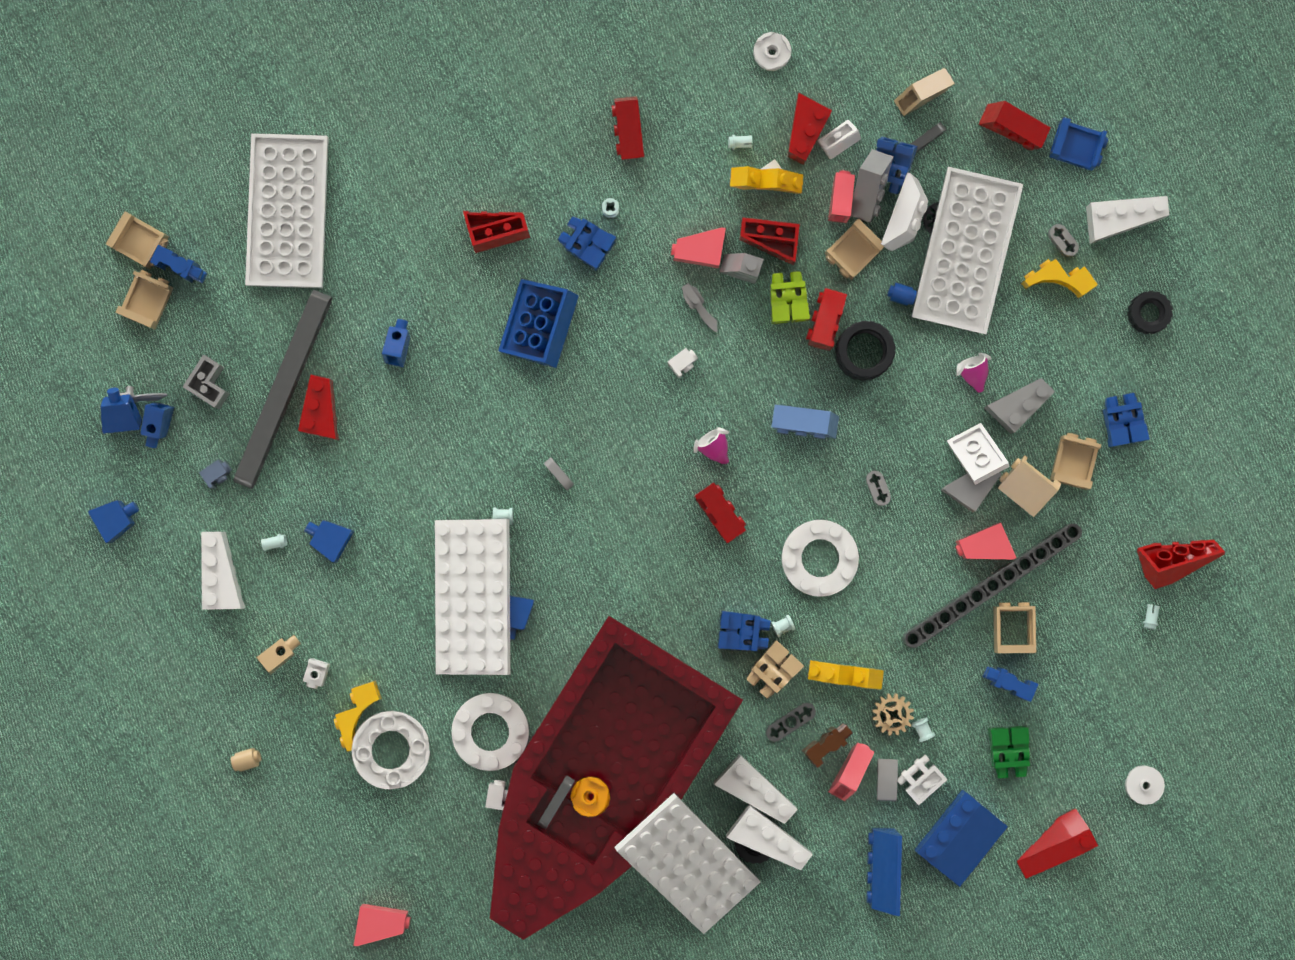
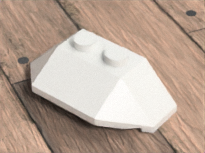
(906, 214)

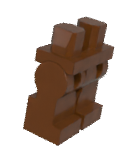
(828, 742)

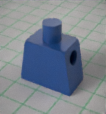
(395, 350)
(119, 413)
(159, 417)
(113, 519)
(329, 539)
(519, 614)

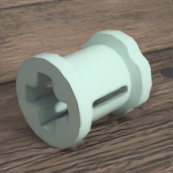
(610, 214)
(503, 514)
(783, 626)
(923, 729)

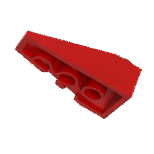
(1170, 563)
(1061, 842)

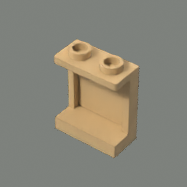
(136, 239)
(854, 249)
(145, 299)
(1075, 461)
(1028, 486)

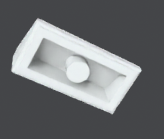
(839, 139)

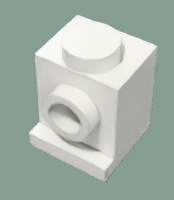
(682, 362)
(322, 670)
(496, 795)

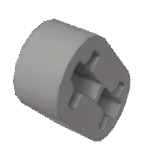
(1059, 243)
(558, 473)
(882, 486)

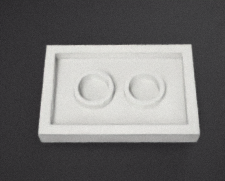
(978, 453)

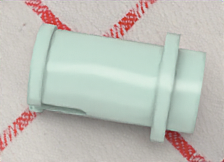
(740, 142)
(274, 542)
(1151, 618)

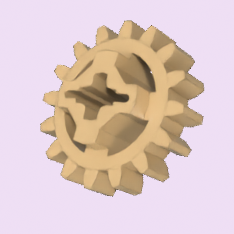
(887, 722)

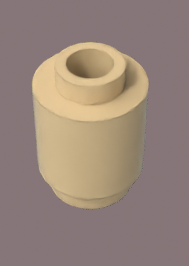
(245, 760)

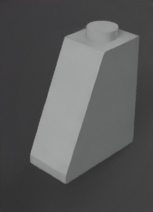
(741, 266)
(967, 493)

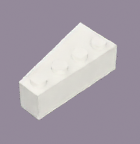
(1120, 216)
(219, 577)
(753, 788)
(764, 836)

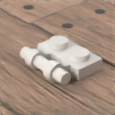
(925, 784)

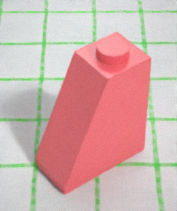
(841, 197)
(700, 248)
(986, 544)
(851, 772)
(379, 923)

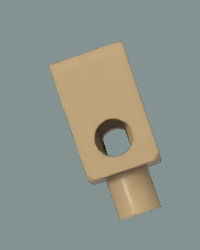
(272, 660)

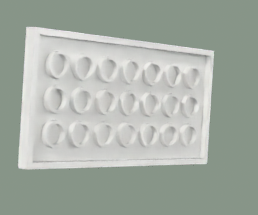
(287, 210)
(967, 250)
(472, 597)
(687, 863)

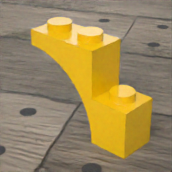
(766, 179)
(1052, 272)
(845, 675)
(347, 720)

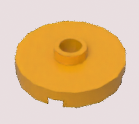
(580, 796)

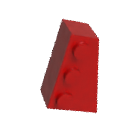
(1014, 125)
(628, 128)
(806, 128)
(495, 229)
(772, 237)
(826, 319)
(319, 409)
(720, 512)

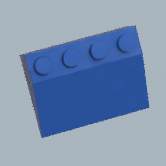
(538, 323)
(960, 838)
(884, 870)

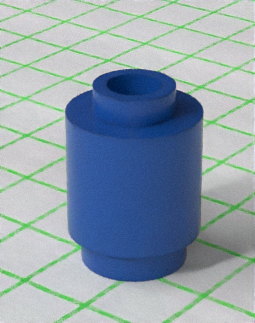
(902, 294)

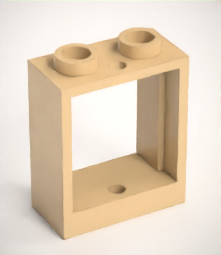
(1031, 628)

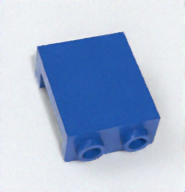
(1078, 145)

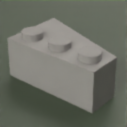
(870, 185)
(1020, 405)

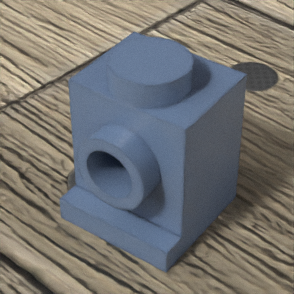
(215, 473)

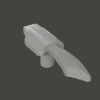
(695, 300)
(144, 397)

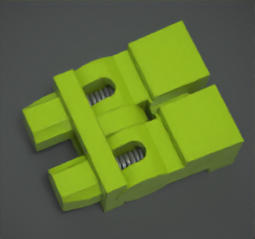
(780, 307)

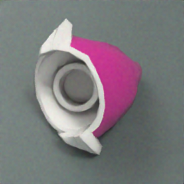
(975, 371)
(714, 445)

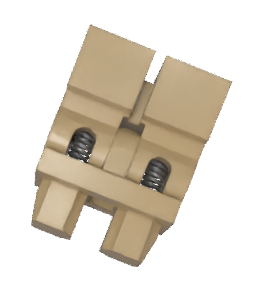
(771, 675)

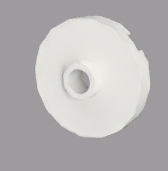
(774, 42)
(1135, 782)

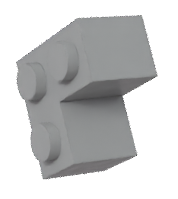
(202, 382)

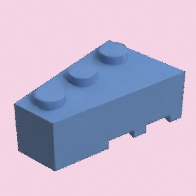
(805, 421)

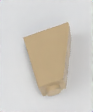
(924, 91)

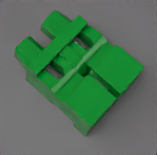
(999, 742)

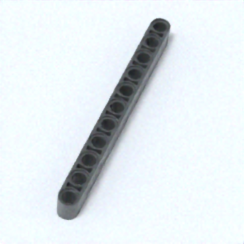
(282, 389)
(1001, 583)

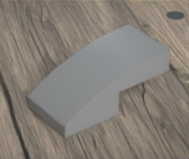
(887, 779)

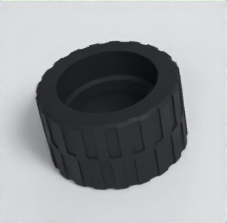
(881, 334)

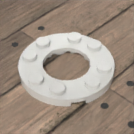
(839, 577)
(510, 713)
(399, 776)

